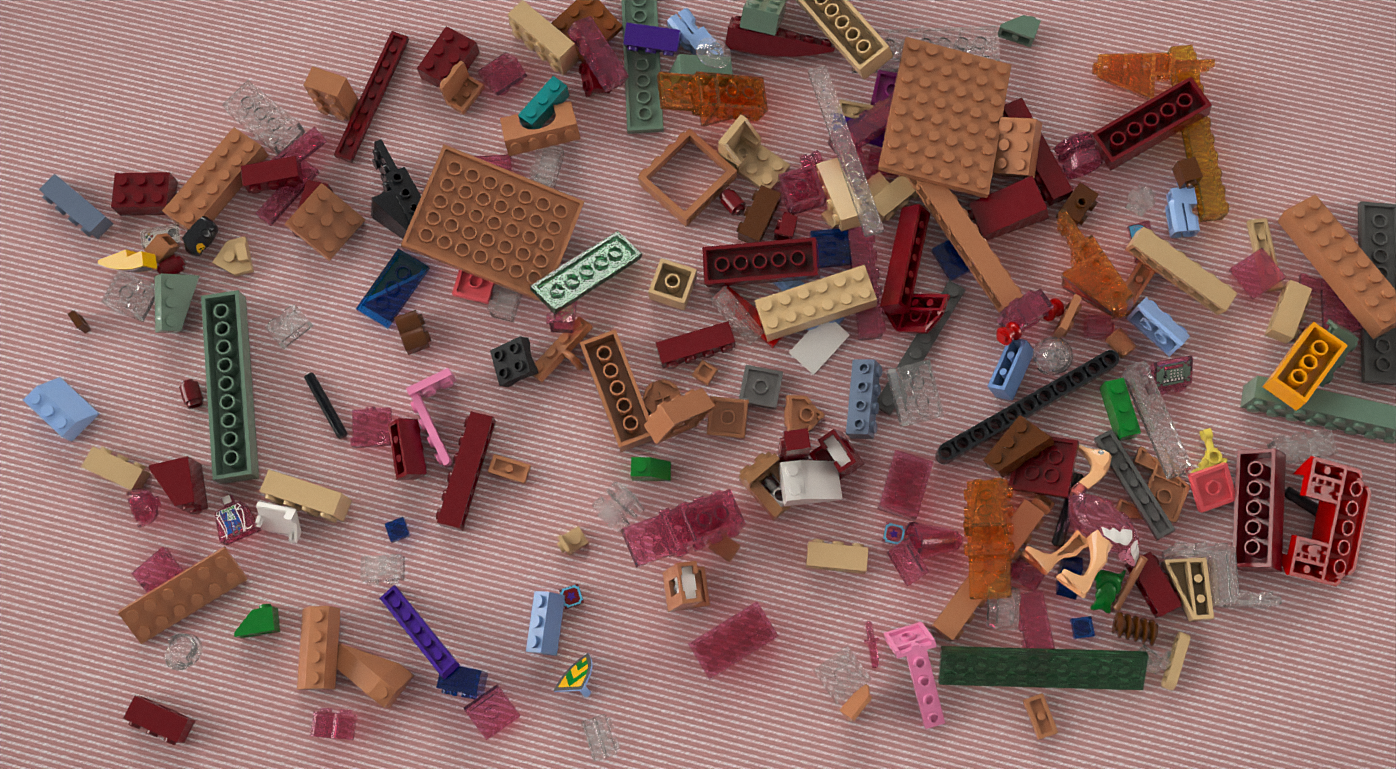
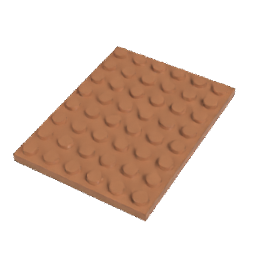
(945, 117)
(491, 222)

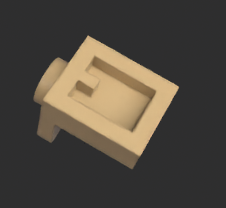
(572, 541)

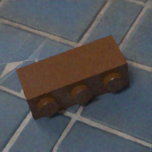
(759, 215)

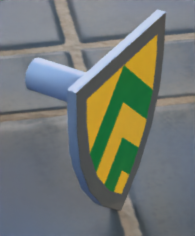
(576, 677)

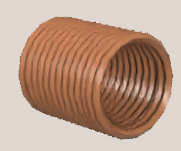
(1120, 343)
(725, 548)

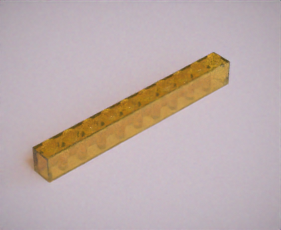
(1200, 144)

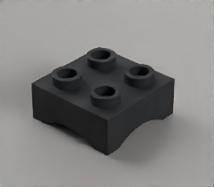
(513, 361)

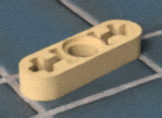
(1177, 658)

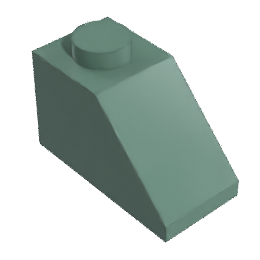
(1020, 30)

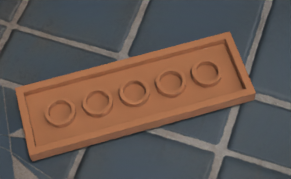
(182, 595)

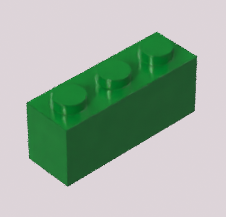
(1120, 409)

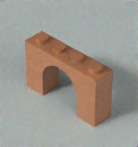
(523, 140)

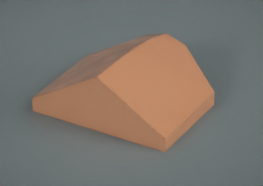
(856, 703)

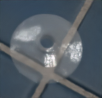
(713, 53)

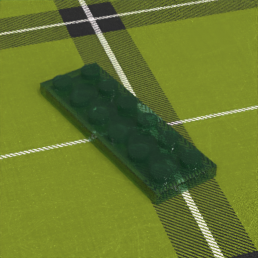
(585, 272)

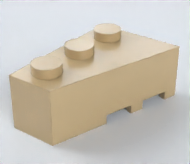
(1192, 584)

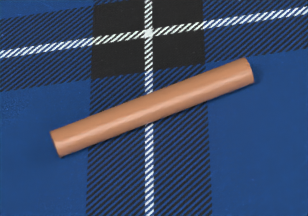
(1129, 583)

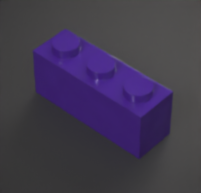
(652, 39)

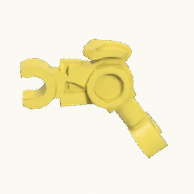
(1212, 455)

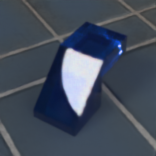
(1071, 564)

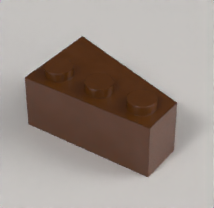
(1017, 446)

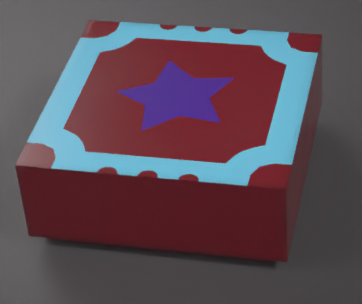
(572, 596)

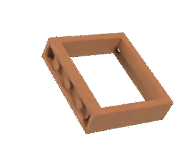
(707, 197)

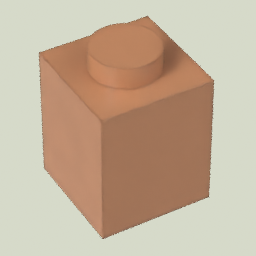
(162, 246)

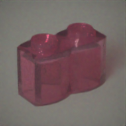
(333, 725)

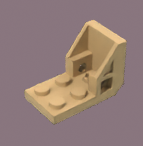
(744, 151)

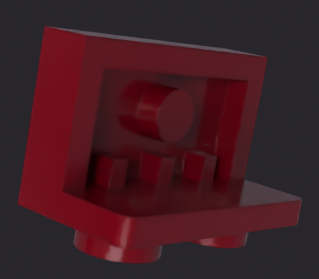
(589, 81)

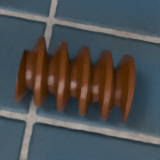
(1135, 627)

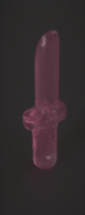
(872, 644)

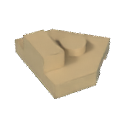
(235, 257)

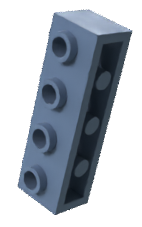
(863, 399)

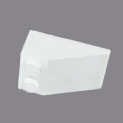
(809, 482)

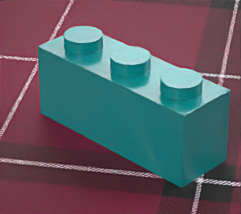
(541, 106)

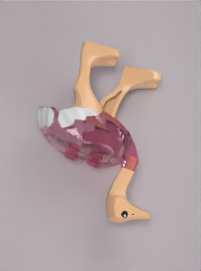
(1096, 528)

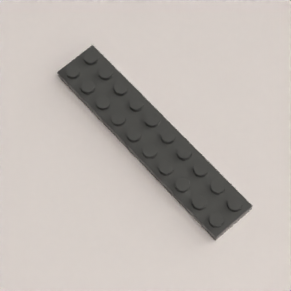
(1378, 242)

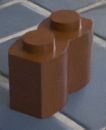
(412, 332)

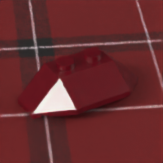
(924, 314)

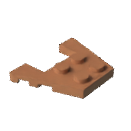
(1168, 492)

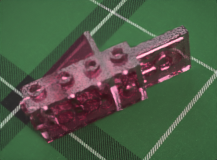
(684, 528)

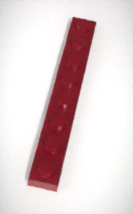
(371, 97)

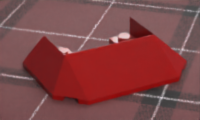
(1337, 524)

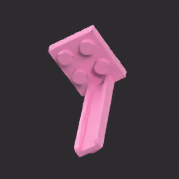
(427, 388)
(913, 643)

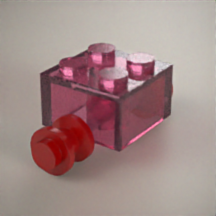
(1026, 313)

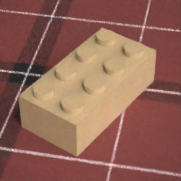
(542, 38)
(305, 495)

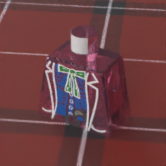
(234, 521)

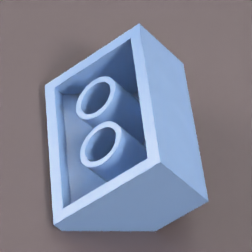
(1158, 326)
(61, 408)

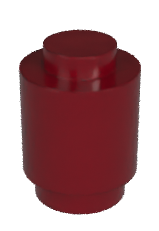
(732, 202)
(171, 265)
(191, 393)

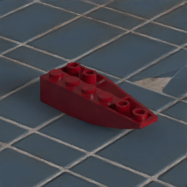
(783, 44)

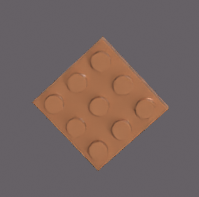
(325, 222)

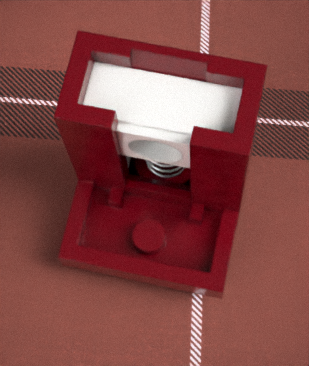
(837, 448)

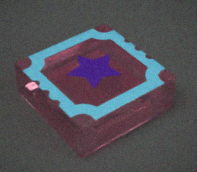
(893, 533)

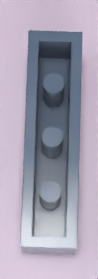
(78, 208)

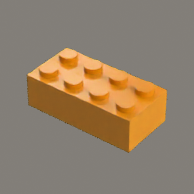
(1305, 366)

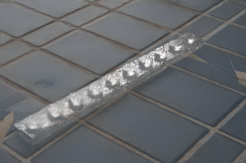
(845, 151)

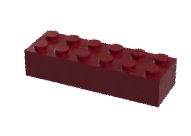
(1151, 123)
(761, 262)
(1259, 509)

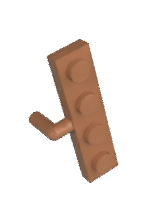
(562, 348)

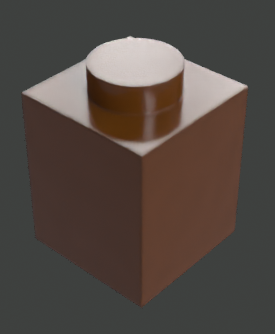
(1187, 173)

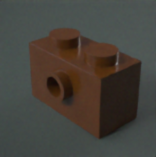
(1079, 203)

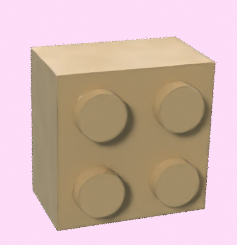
(672, 284)

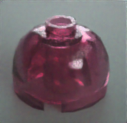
(143, 506)

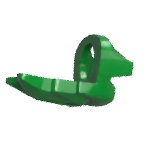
(1107, 586)

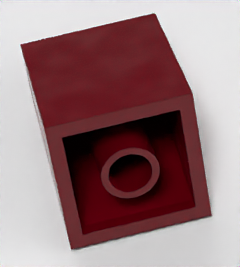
(183, 483)

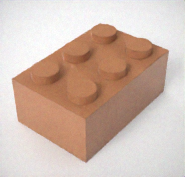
(331, 93)
(1017, 147)
(678, 415)

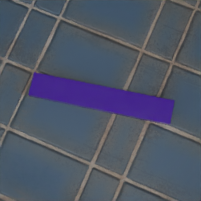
(419, 632)

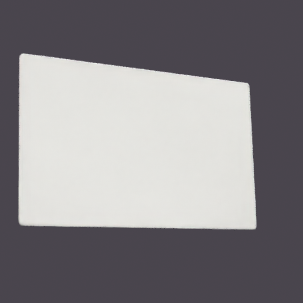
(819, 345)

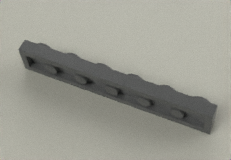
(1135, 486)

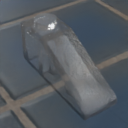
(737, 315)

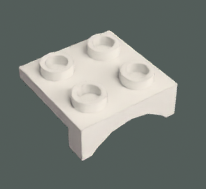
(279, 520)

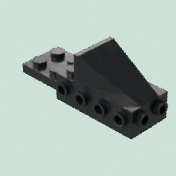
(399, 197)

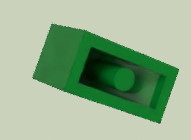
(650, 469)
(259, 622)

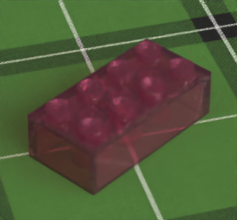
(733, 640)

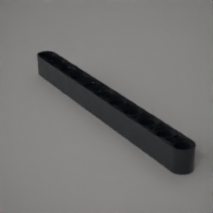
(1033, 400)

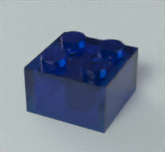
(465, 681)

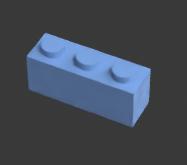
(1011, 369)
(545, 623)

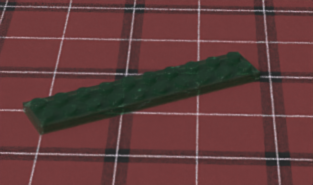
(1042, 668)

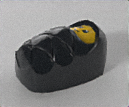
(200, 236)

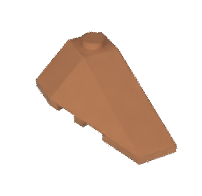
(374, 675)

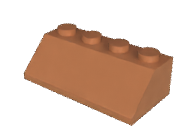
(318, 648)

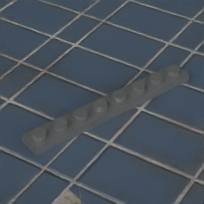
(922, 344)

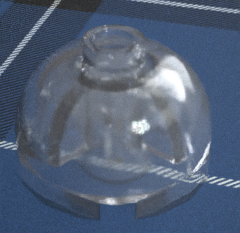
(1052, 356)

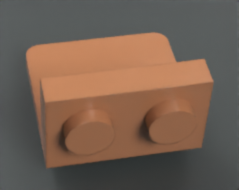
(460, 88)

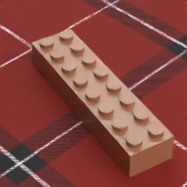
(1342, 264)

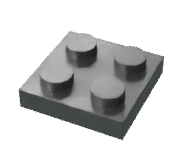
(761, 386)

